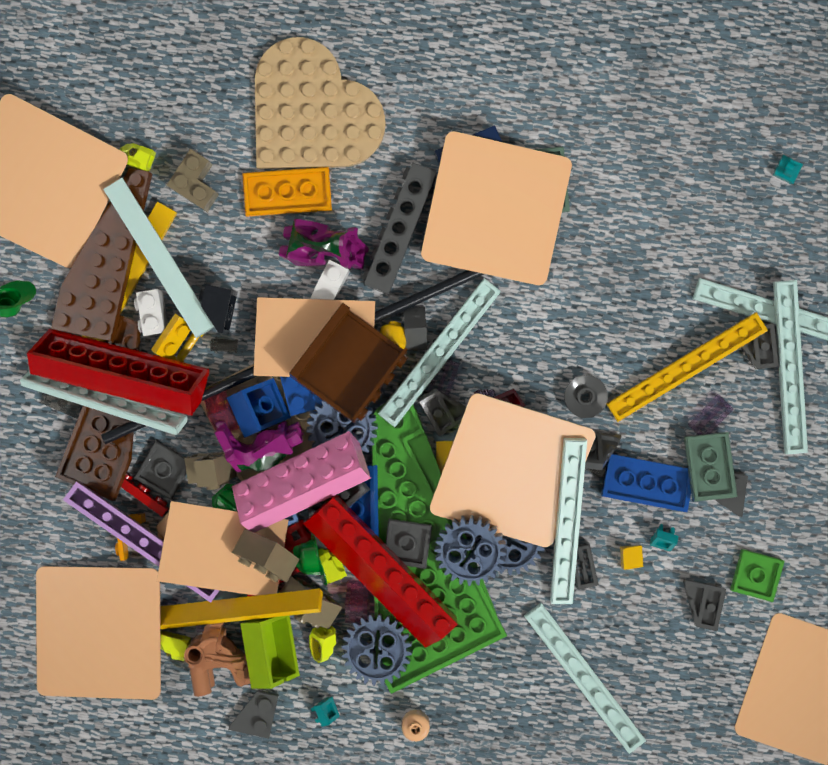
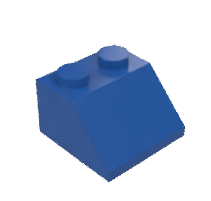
(258, 407)

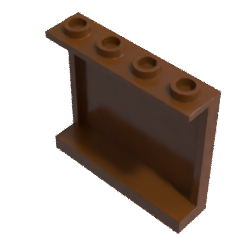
(348, 364)

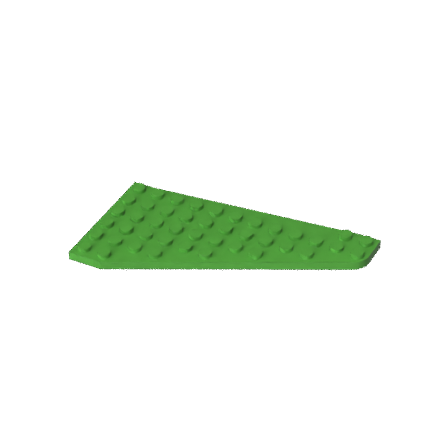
(405, 490)

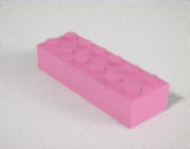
(300, 482)

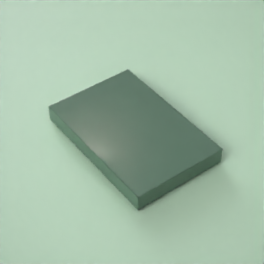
(710, 466)

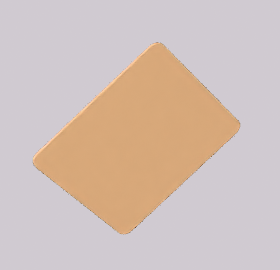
(51, 181)
(496, 208)
(506, 469)
(98, 632)
(789, 690)

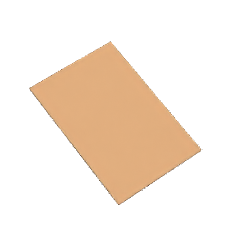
(290, 326)
(201, 546)

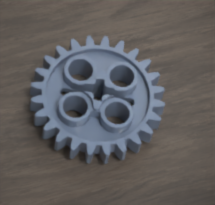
(327, 413)
(453, 541)
(525, 556)
(396, 651)

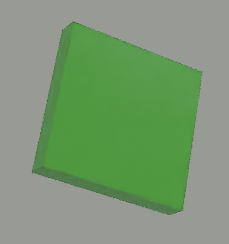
(757, 575)

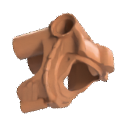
(212, 651)

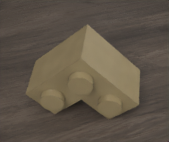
(188, 181)
(209, 470)
(265, 555)
(329, 607)

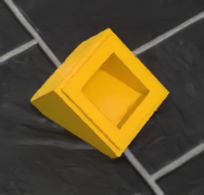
(631, 557)

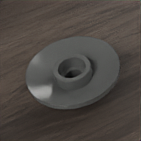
(597, 396)

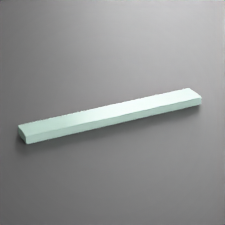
(158, 257)
(747, 304)
(439, 352)
(790, 367)
(131, 410)
(568, 520)
(585, 678)

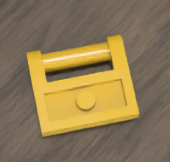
(172, 338)

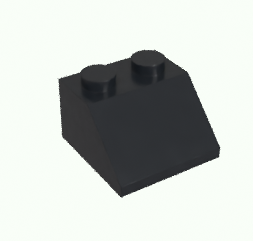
(219, 306)

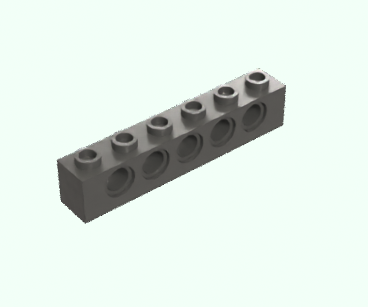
(424, 178)

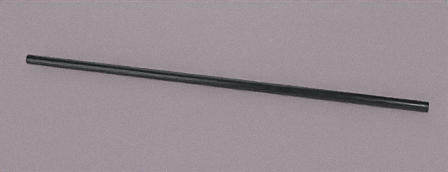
(248, 374)

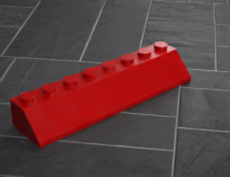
(118, 371)
(381, 571)

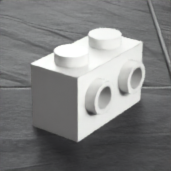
(152, 312)

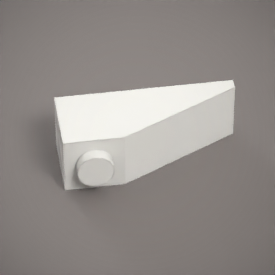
(330, 282)

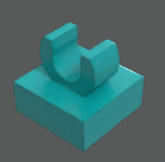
(787, 169)
(664, 540)
(326, 711)

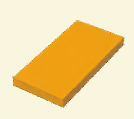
(287, 191)

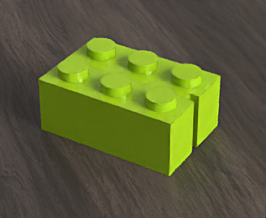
(269, 651)

